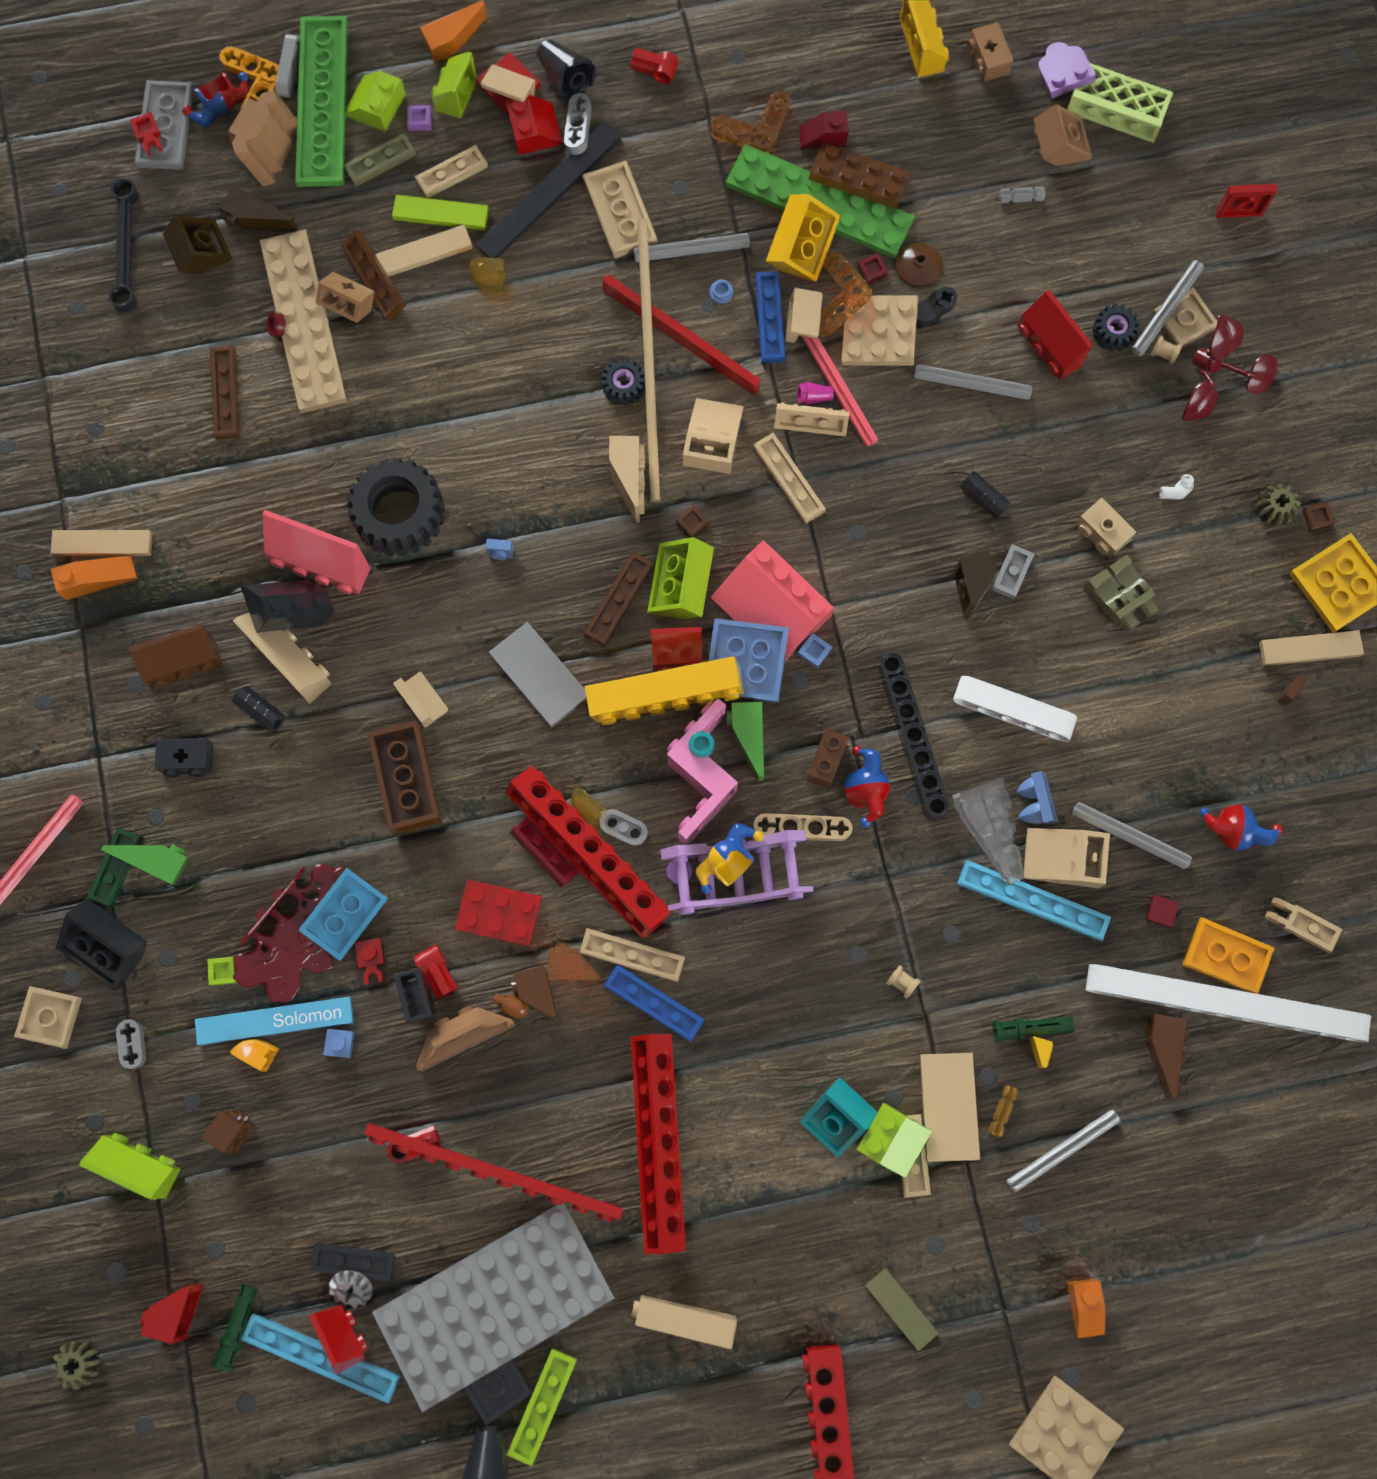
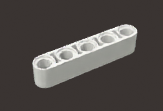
(1015, 708)

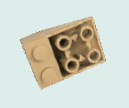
(712, 436)
(627, 471)
(1067, 856)

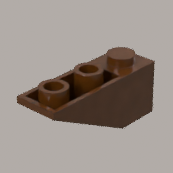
(1165, 1044)

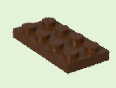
(859, 175)

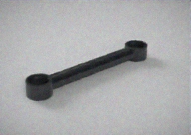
(123, 247)

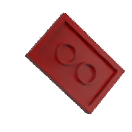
(498, 913)

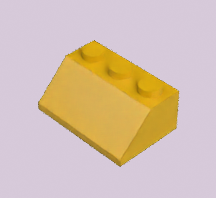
(923, 37)
(803, 237)

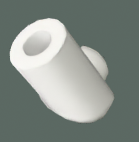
(1180, 490)

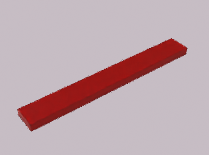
(683, 336)

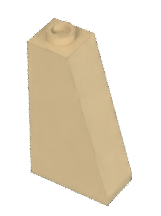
(685, 1321)

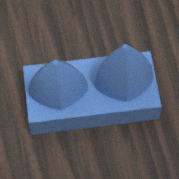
(1042, 810)

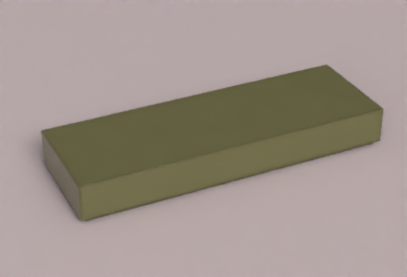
(379, 159)
(901, 1309)

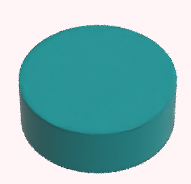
(701, 744)

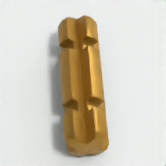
(1003, 1111)

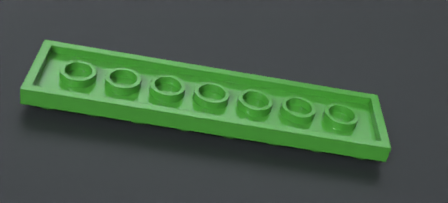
(322, 101)
(860, 221)

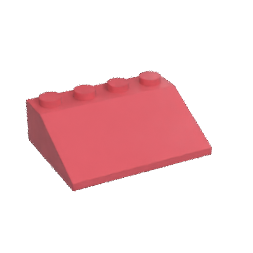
(314, 553)
(773, 593)

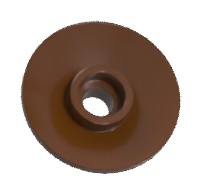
(918, 273)

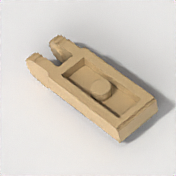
(1305, 925)

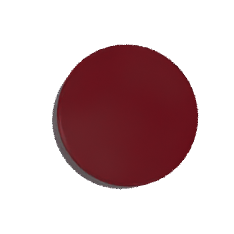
(276, 324)

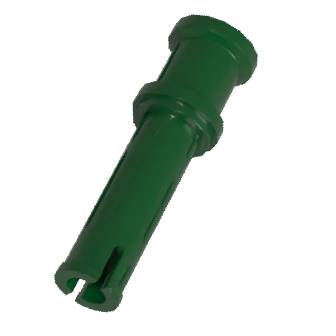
(1020, 1029)
(231, 1340)

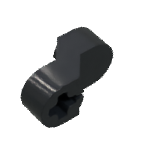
(936, 306)

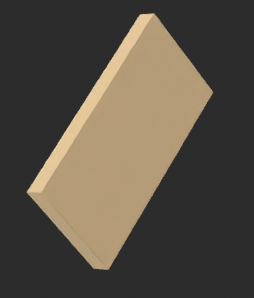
(618, 207)
(949, 1106)

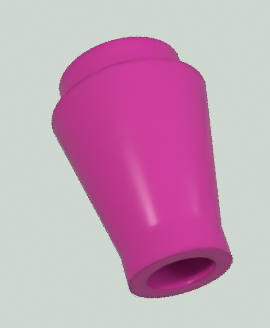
(813, 393)

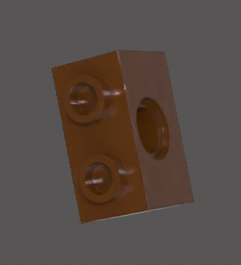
(827, 758)
(228, 1131)

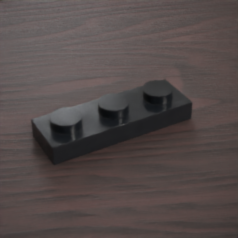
(368, 1262)

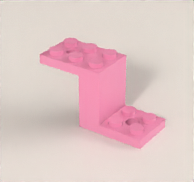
(701, 773)

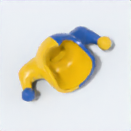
(728, 857)

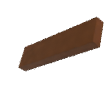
(373, 275)
(224, 392)
(618, 599)

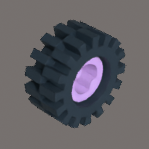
(1106, 332)
(623, 392)

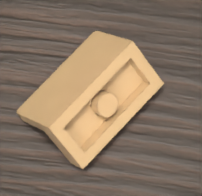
(508, 83)
(803, 314)
(421, 698)

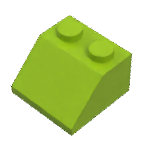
(455, 85)
(376, 100)
(894, 1140)

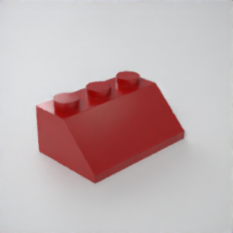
(1054, 336)

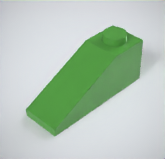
(748, 733)
(154, 859)

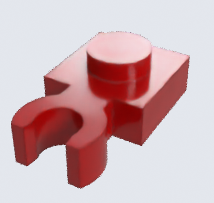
(146, 131)
(369, 956)

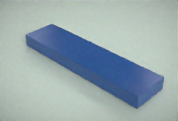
(770, 317)
(654, 1003)

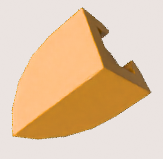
(256, 1053)

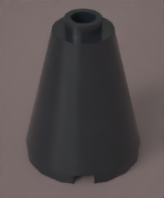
(566, 69)
(487, 1456)

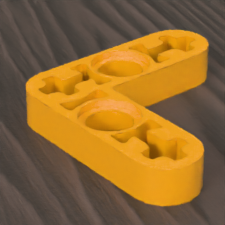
(261, 77)

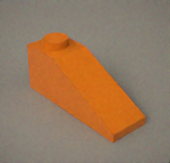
(451, 32)
(92, 575)

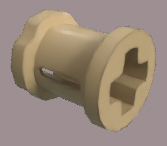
(1166, 350)
(903, 981)

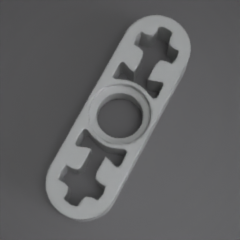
(288, 66)
(581, 131)

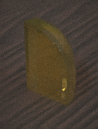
(488, 273)
(587, 806)

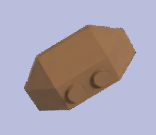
(460, 1034)

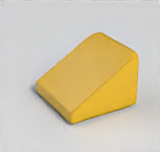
(1041, 1050)

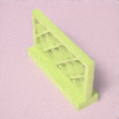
(1115, 114)

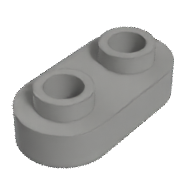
(624, 827)

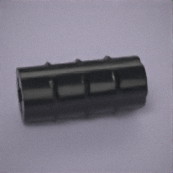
(985, 494)
(258, 709)

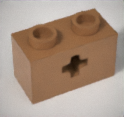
(990, 52)
(344, 297)

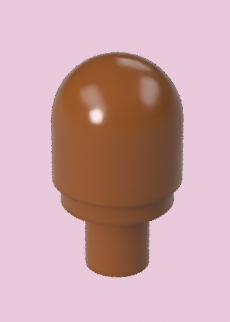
(512, 1005)

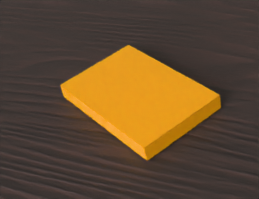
(1228, 956)

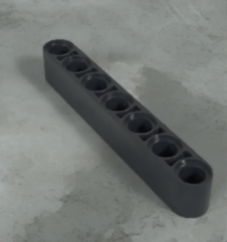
(911, 748)

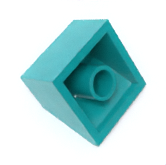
(838, 1117)

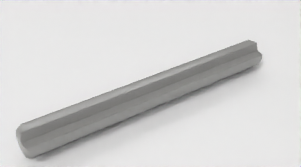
(696, 246)
(1167, 308)
(973, 381)
(1132, 835)
(1063, 1151)

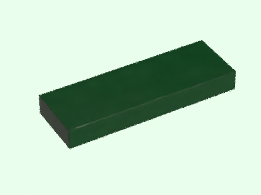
(112, 871)

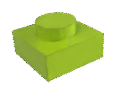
(221, 971)

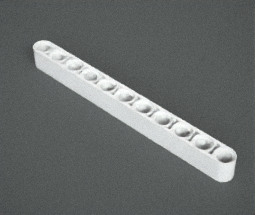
(1228, 1003)

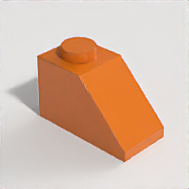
(1087, 1307)

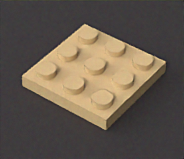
(882, 332)
(1066, 1434)

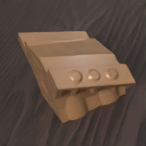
(264, 136)

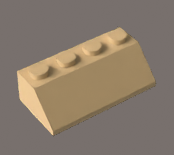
(288, 658)

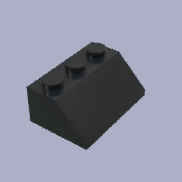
(287, 605)
(100, 943)

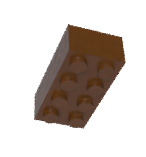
(405, 777)

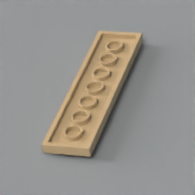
(307, 329)

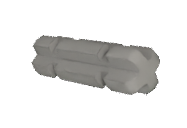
(1022, 194)

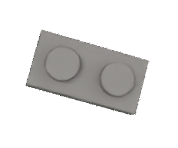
(1013, 571)

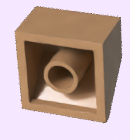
(1061, 137)

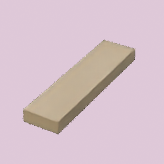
(425, 250)
(789, 478)
(101, 542)
(1311, 648)
(632, 955)

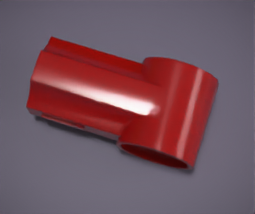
(660, 66)
(434, 967)
(428, 1135)

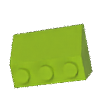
(681, 579)
(131, 1166)

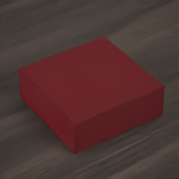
(872, 268)
(1162, 911)

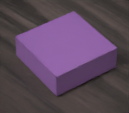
(419, 117)

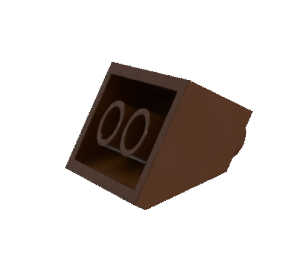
(176, 656)

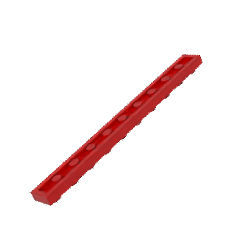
(481, 1169)

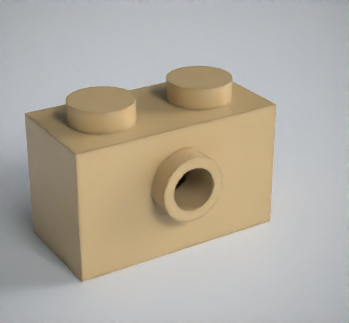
(1105, 528)

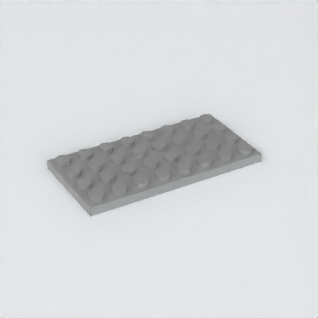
(492, 1306)

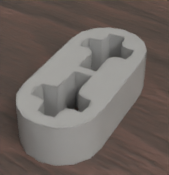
(124, 1044)

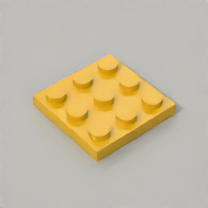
(1339, 582)

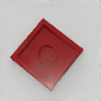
(512, 64)
(1246, 200)

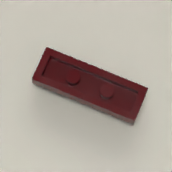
(544, 852)

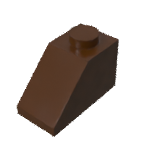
(535, 990)

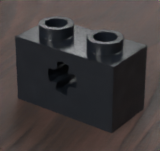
(172, 750)

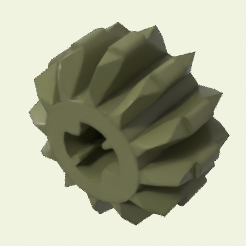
(1284, 499)
(74, 1376)

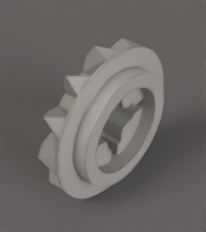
(361, 1285)

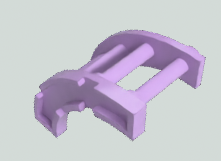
(786, 839)

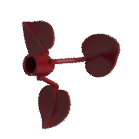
(1225, 339)

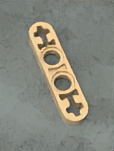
(802, 824)

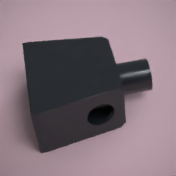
(414, 995)

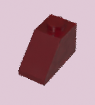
(826, 128)

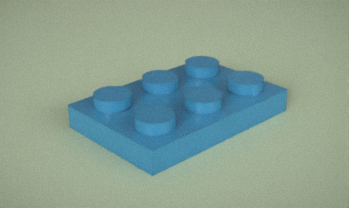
(343, 914)

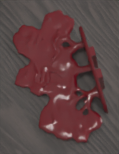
(287, 947)

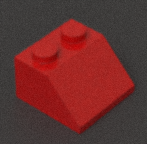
(533, 124)
(676, 647)
(172, 1316)
(338, 1338)

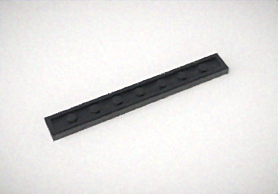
(548, 192)

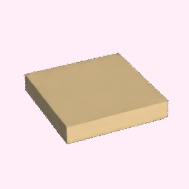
(1189, 320)
(48, 1017)

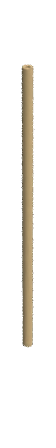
(648, 361)

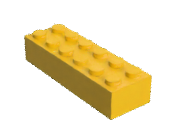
(664, 690)

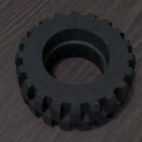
(386, 479)

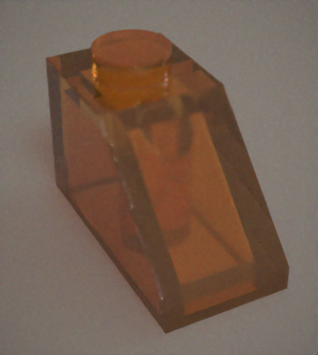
(569, 965)

